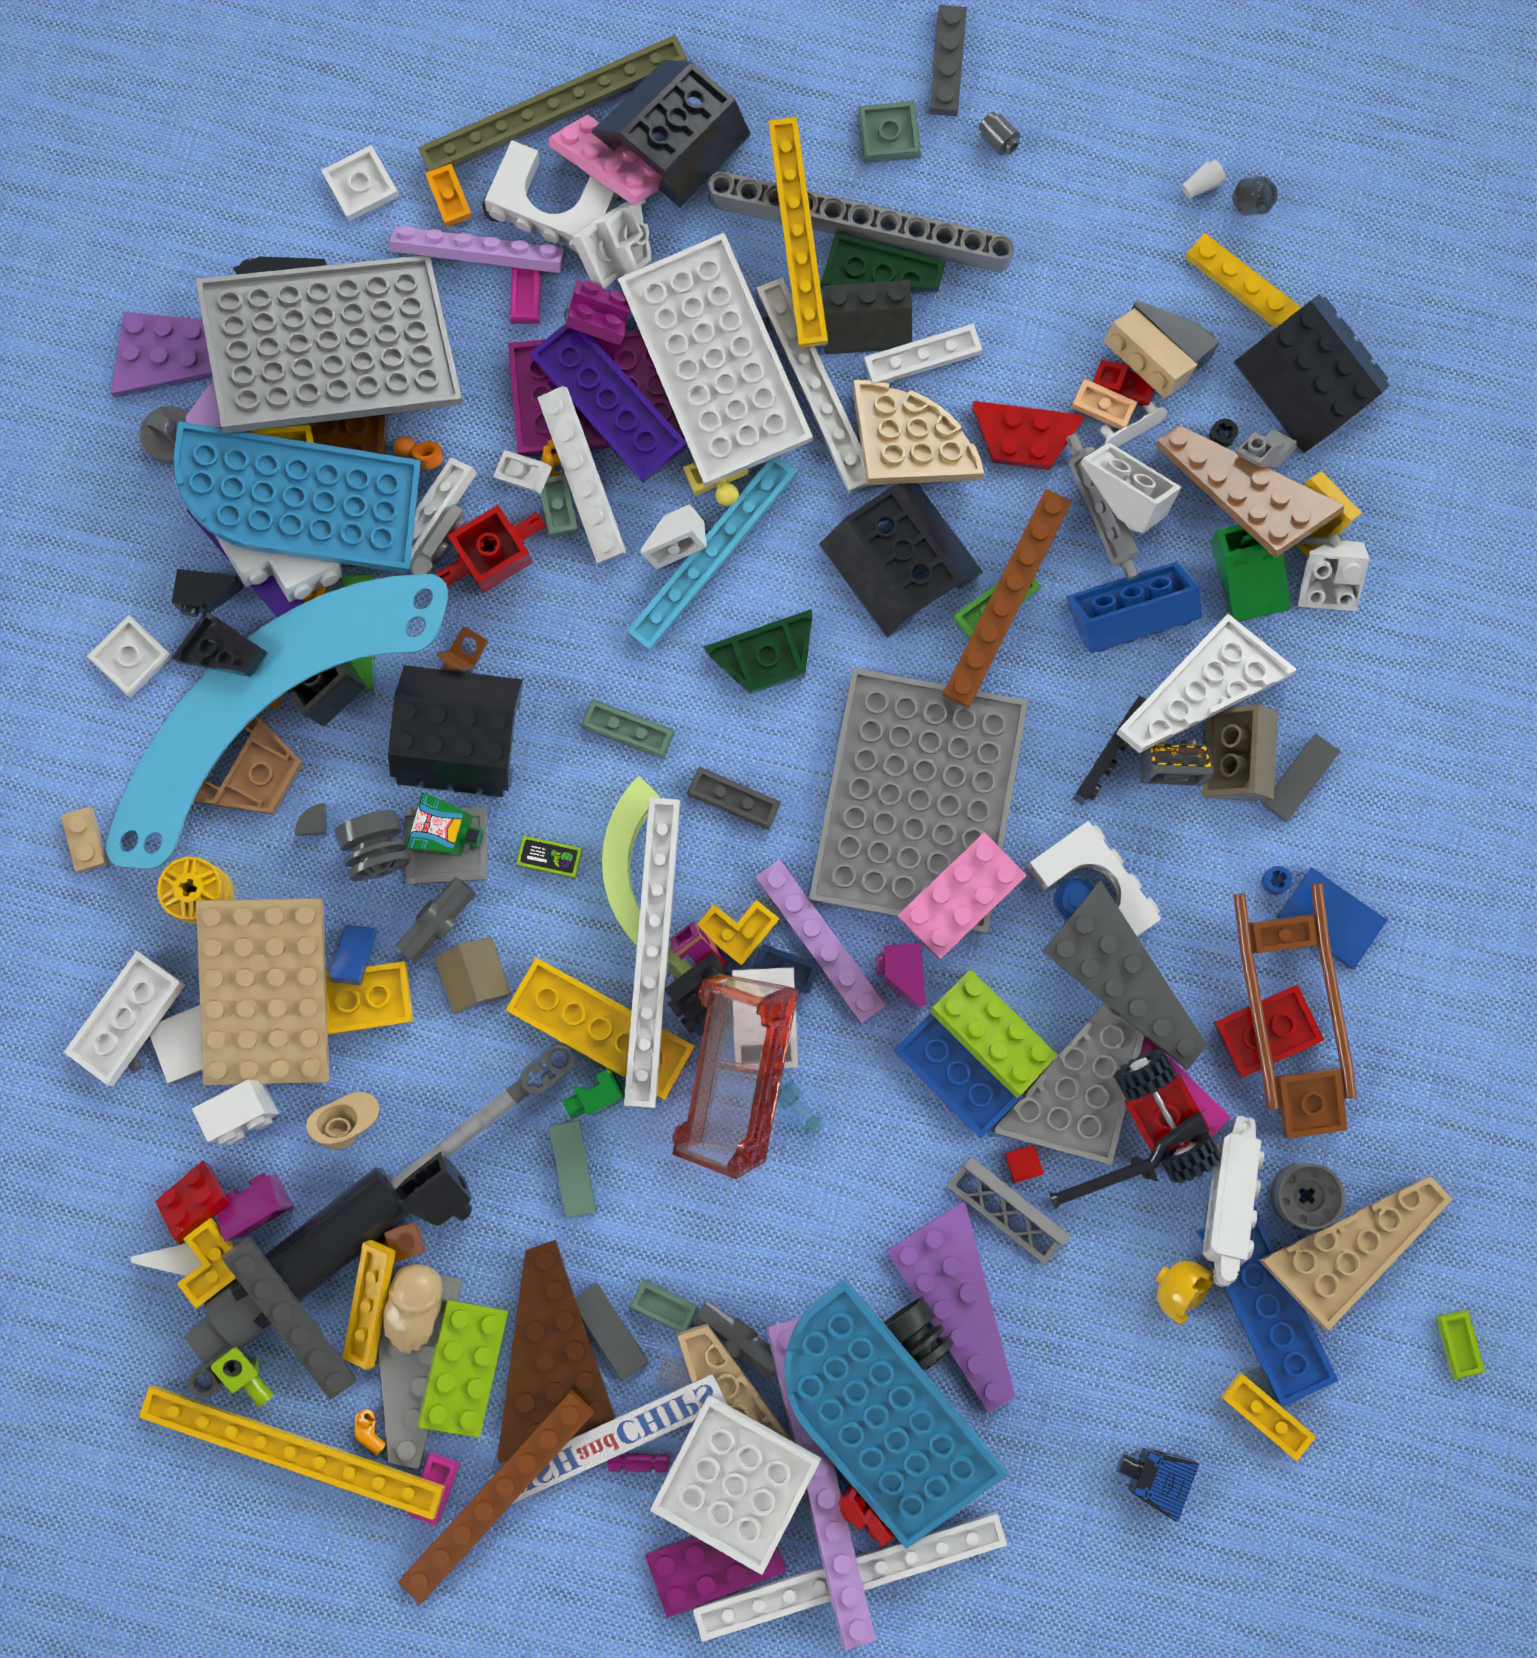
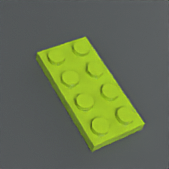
(993, 1033)
(462, 1368)

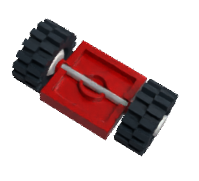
(1160, 1103)

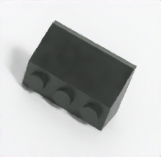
(867, 316)

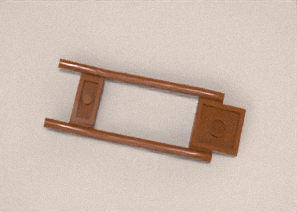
(1312, 1099)

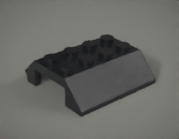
(1312, 373)
(453, 730)

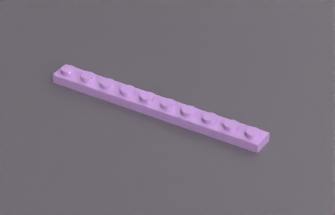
(829, 1524)

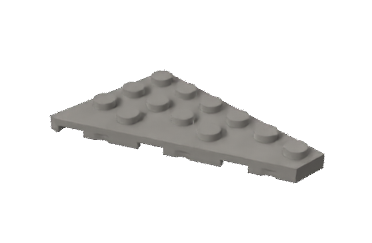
(1077, 1099)

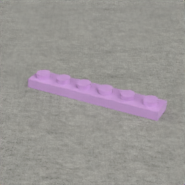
(477, 249)
(820, 941)

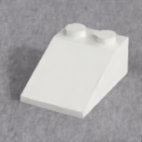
(1130, 487)

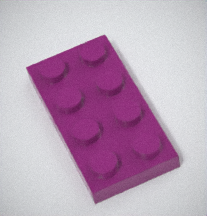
(696, 1573)

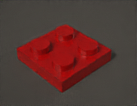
(192, 1201)

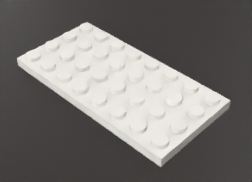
(715, 359)

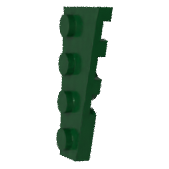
(864, 261)

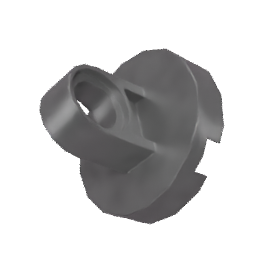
(160, 431)

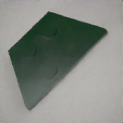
(766, 653)

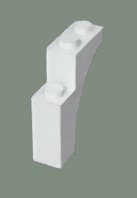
(293, 574)

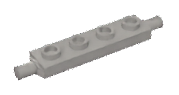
(1113, 531)

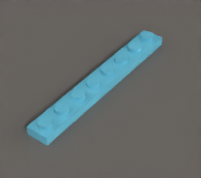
(720, 542)

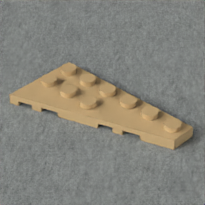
(1345, 1259)

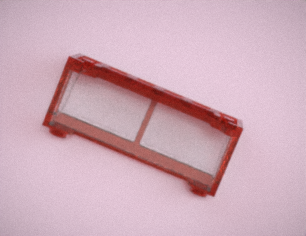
(737, 1074)

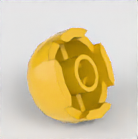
(1182, 1288)

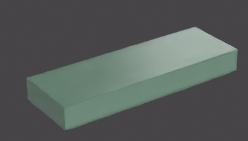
(627, 729)
(572, 1169)

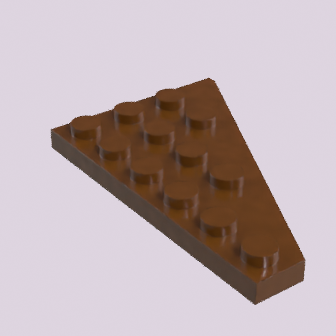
(548, 1353)

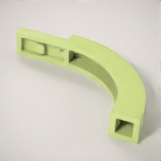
(616, 858)

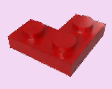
(859, 1513)

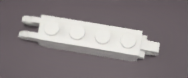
(1232, 1201)

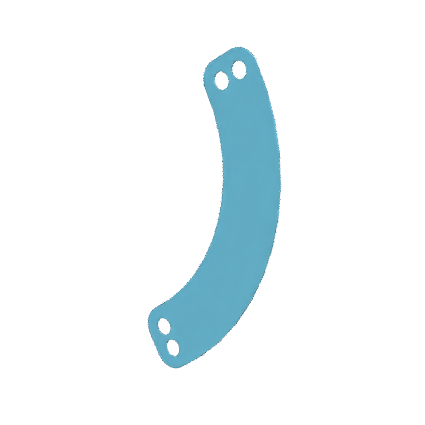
(301, 643)

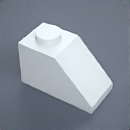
(675, 537)

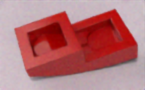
(1122, 381)

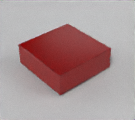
(1023, 1163)

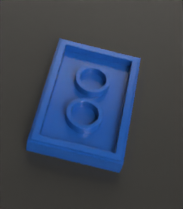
(1350, 921)

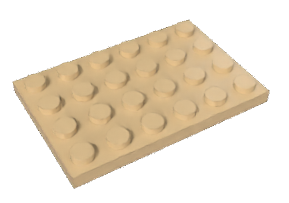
(263, 990)

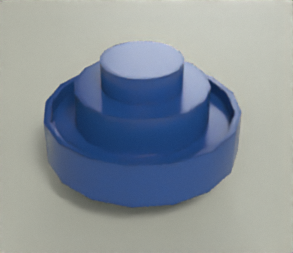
(1070, 895)

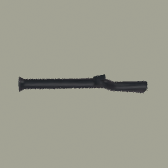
(1188, 1129)

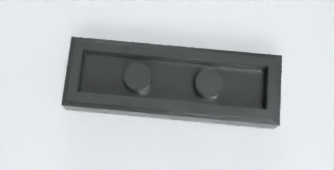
(1301, 777)
(734, 798)
(610, 1331)

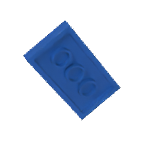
(955, 1076)

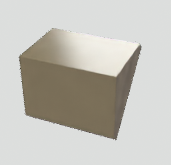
(472, 974)

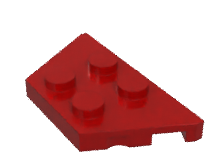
(1024, 434)

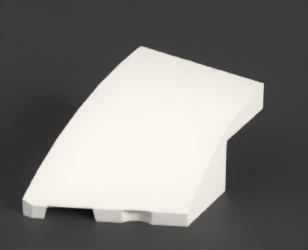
(614, 244)

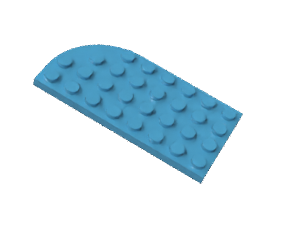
(299, 496)
(883, 1417)

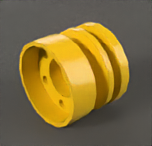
(188, 872)

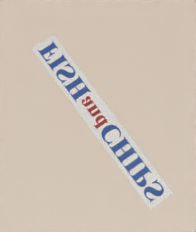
(625, 1433)

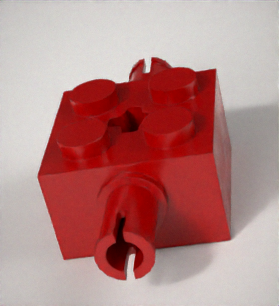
(493, 531)

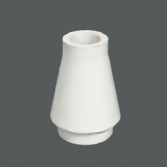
(1204, 179)

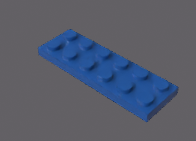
(1277, 1327)

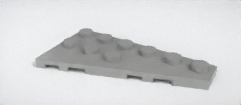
(404, 1386)

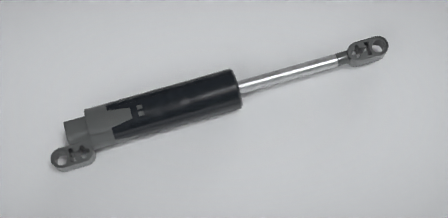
(337, 1236)

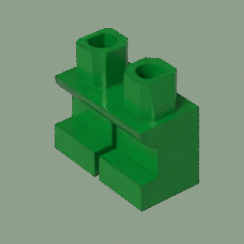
(597, 1098)

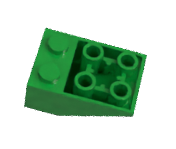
(1249, 575)

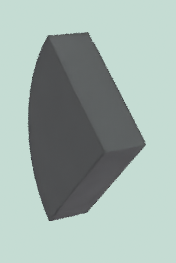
(312, 821)

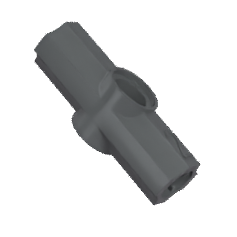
(435, 919)
(737, 1338)

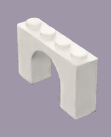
(509, 199)
(1088, 850)

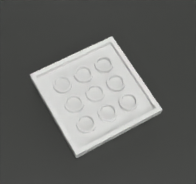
(735, 1484)

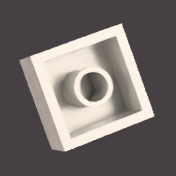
(235, 1112)

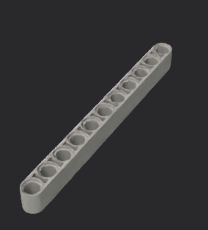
(876, 218)

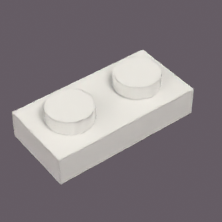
(522, 471)

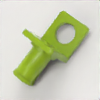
(246, 1378)

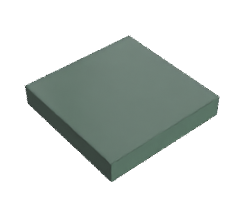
(889, 132)

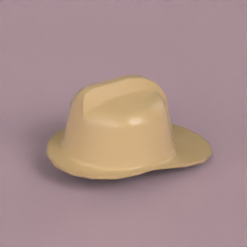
(342, 1120)

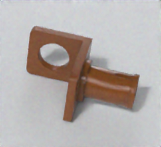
(456, 659)
(404, 1240)

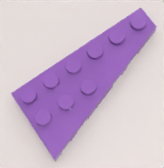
(159, 352)

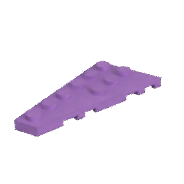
(947, 1272)

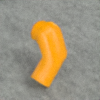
(365, 1431)

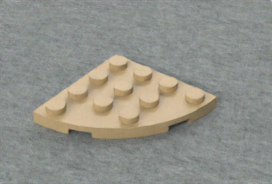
(910, 438)

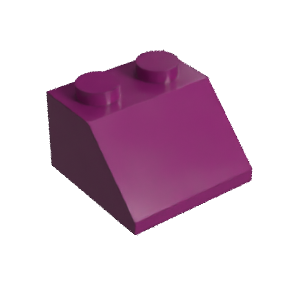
(903, 972)
(253, 1207)

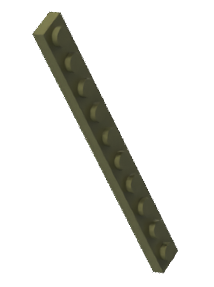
(549, 106)

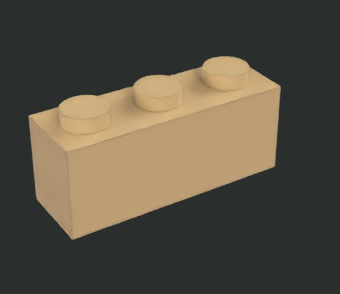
(1150, 353)

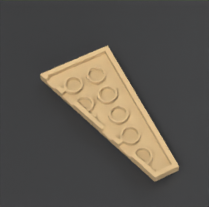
(708, 1356)

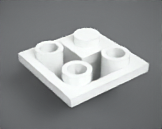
(1334, 576)

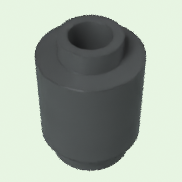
(999, 133)

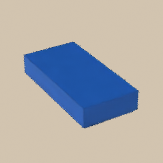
(353, 955)

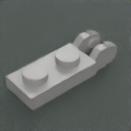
(437, 544)

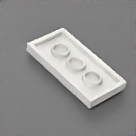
(124, 1018)

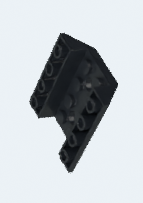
(696, 136)
(882, 564)

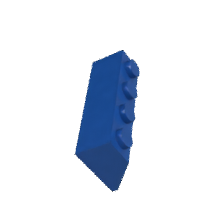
(1135, 608)

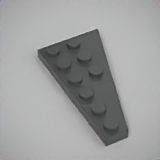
(1113, 965)

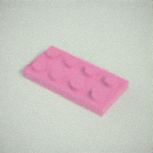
(617, 169)
(961, 896)

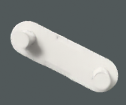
(1154, 417)

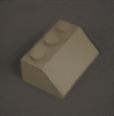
(1242, 753)

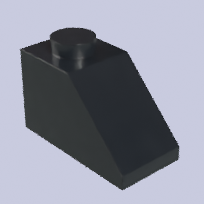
(203, 591)

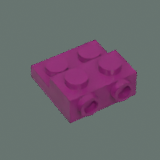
(597, 312)

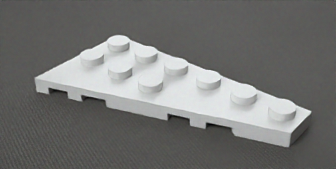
(1213, 677)

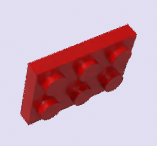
(1288, 1028)

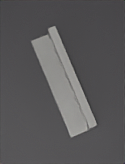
(1017, 1202)

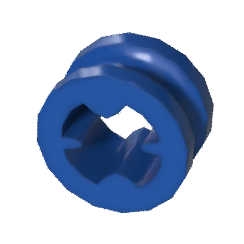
(1285, 884)

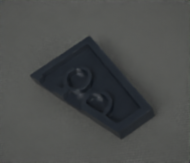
(219, 647)

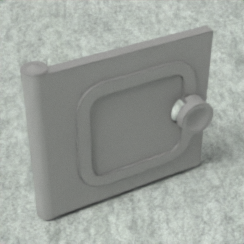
(443, 868)

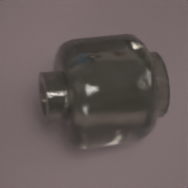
(1254, 196)

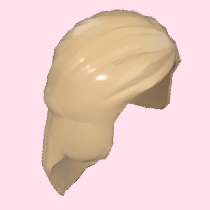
(412, 1306)

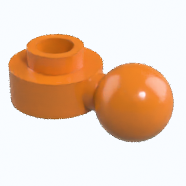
(427, 452)

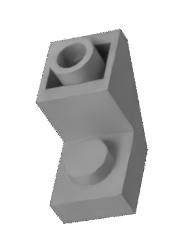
(1267, 450)

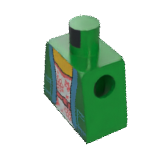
(441, 828)

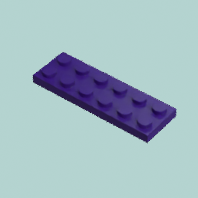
(609, 401)

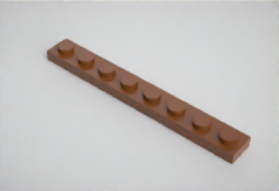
(1006, 598)
(496, 1497)

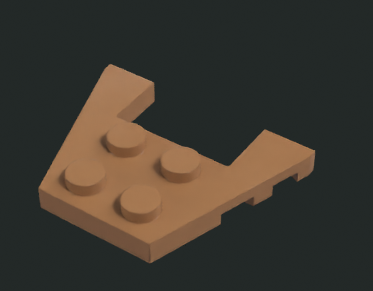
(258, 774)

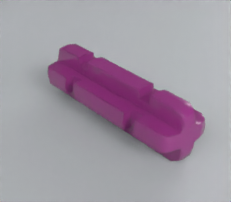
(639, 1463)

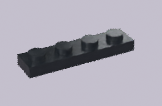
(1105, 762)

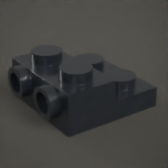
(685, 993)

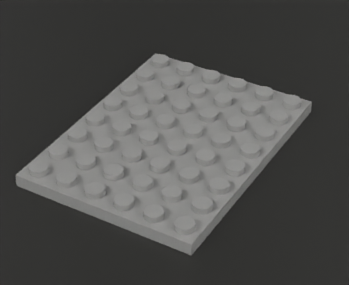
(327, 343)
(912, 789)

